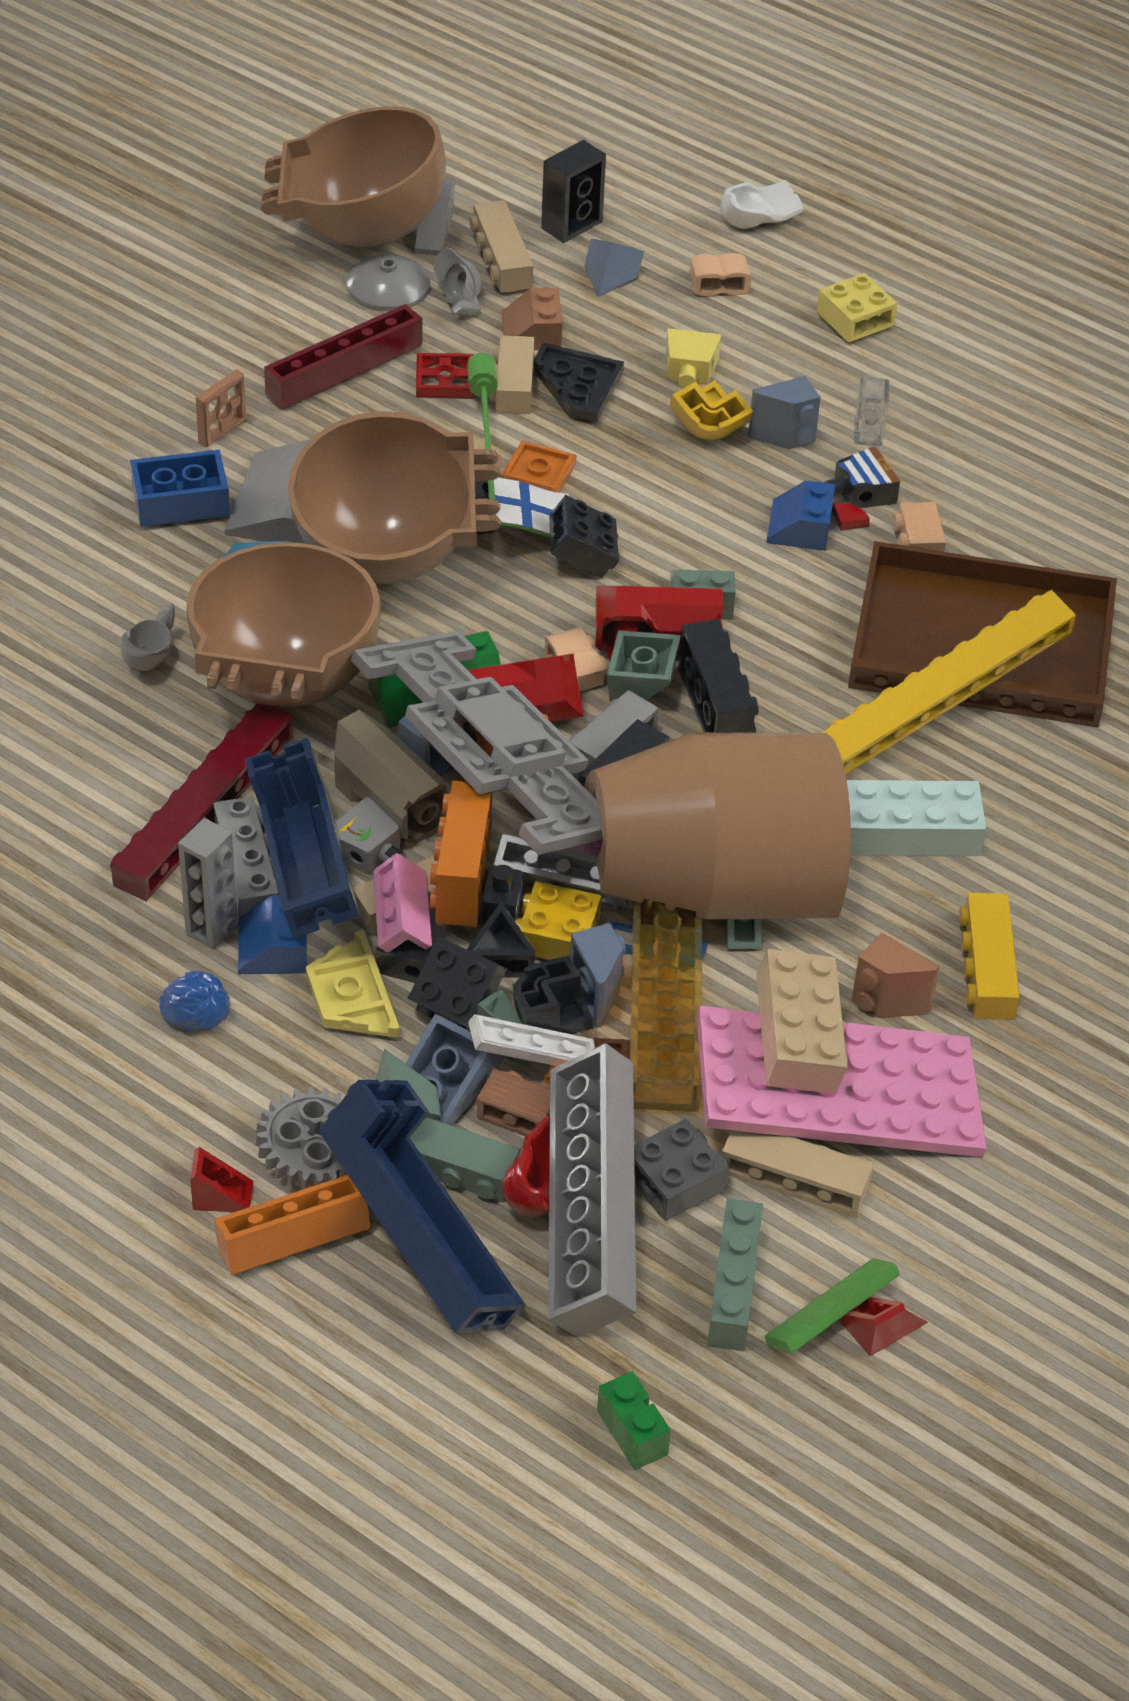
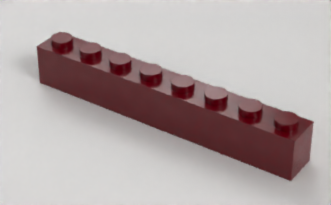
(221, 777)

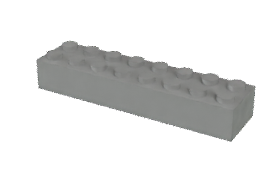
(592, 1192)

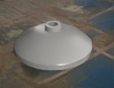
(388, 282)

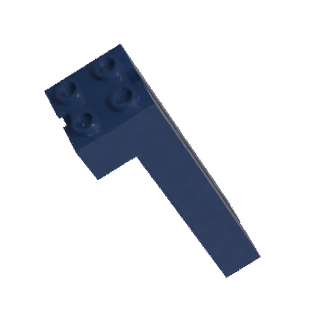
(302, 838)
(374, 1146)

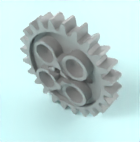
(292, 1141)

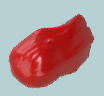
(527, 1178)

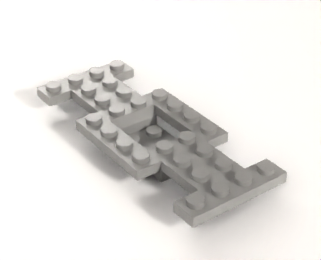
(528, 750)

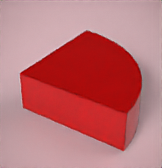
(850, 516)

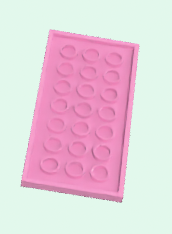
(896, 1092)

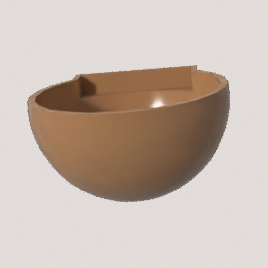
(360, 176)
(392, 493)
(282, 622)

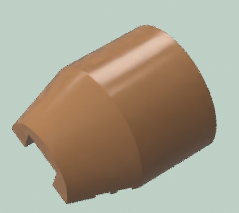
(728, 825)

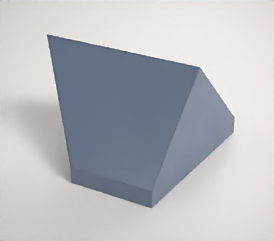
(611, 265)

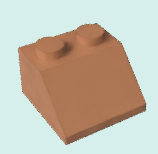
(535, 315)
(894, 980)

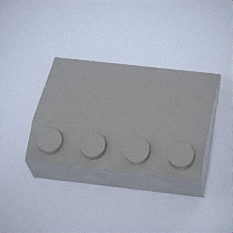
(264, 502)

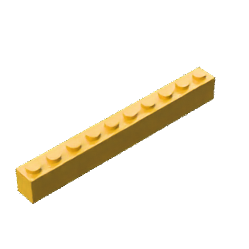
(951, 679)

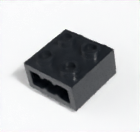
(583, 536)
(454, 982)

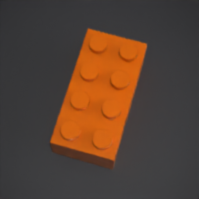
(461, 855)

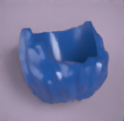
(195, 1002)

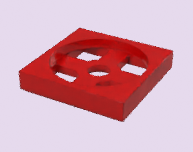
(444, 362)

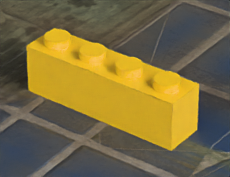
(990, 956)

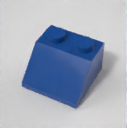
(802, 516)
(267, 942)

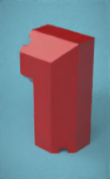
(651, 610)
(545, 682)

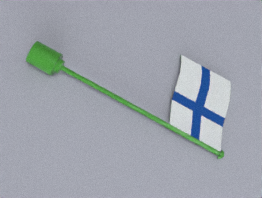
(520, 503)

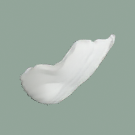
(750, 205)

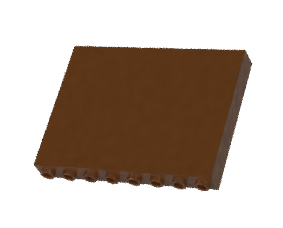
(931, 600)

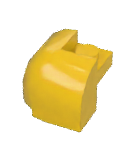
(710, 411)

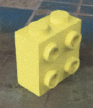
(856, 307)

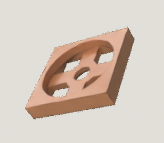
(231, 417)

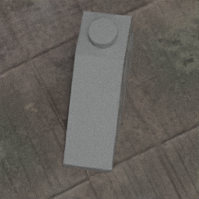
(434, 229)

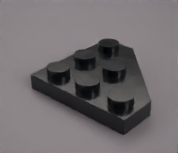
(578, 379)

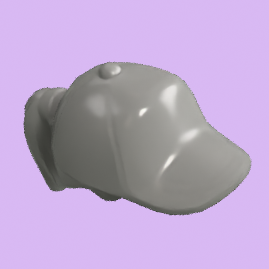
(459, 282)
(149, 641)

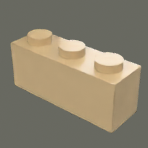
(514, 374)

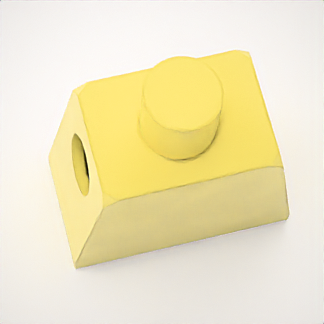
(691, 356)

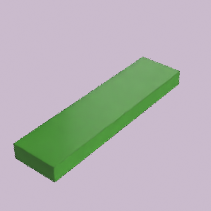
(832, 1305)

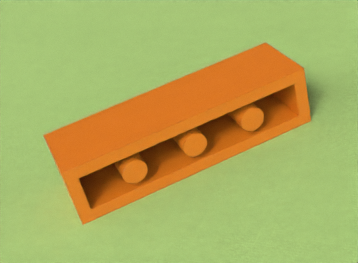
(291, 1224)

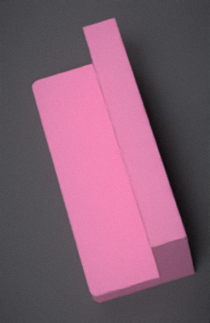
(401, 904)

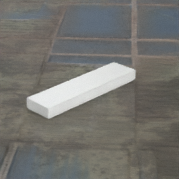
(526, 1041)

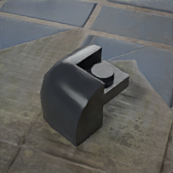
(551, 997)

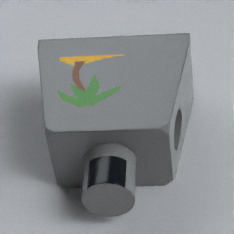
(368, 836)

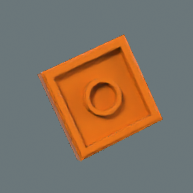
(540, 466)

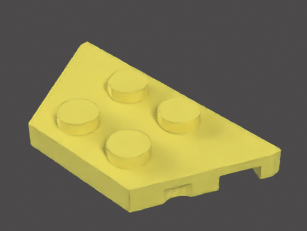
(351, 990)

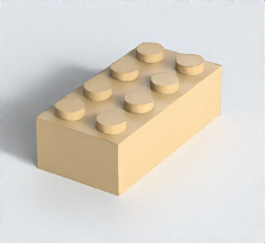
(801, 1021)

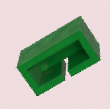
(632, 1421)

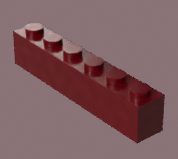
(343, 356)

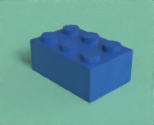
(180, 488)

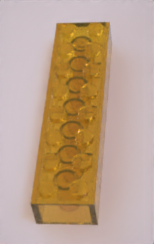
(665, 1006)

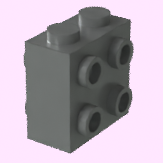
(678, 1169)

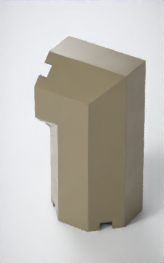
(382, 767)

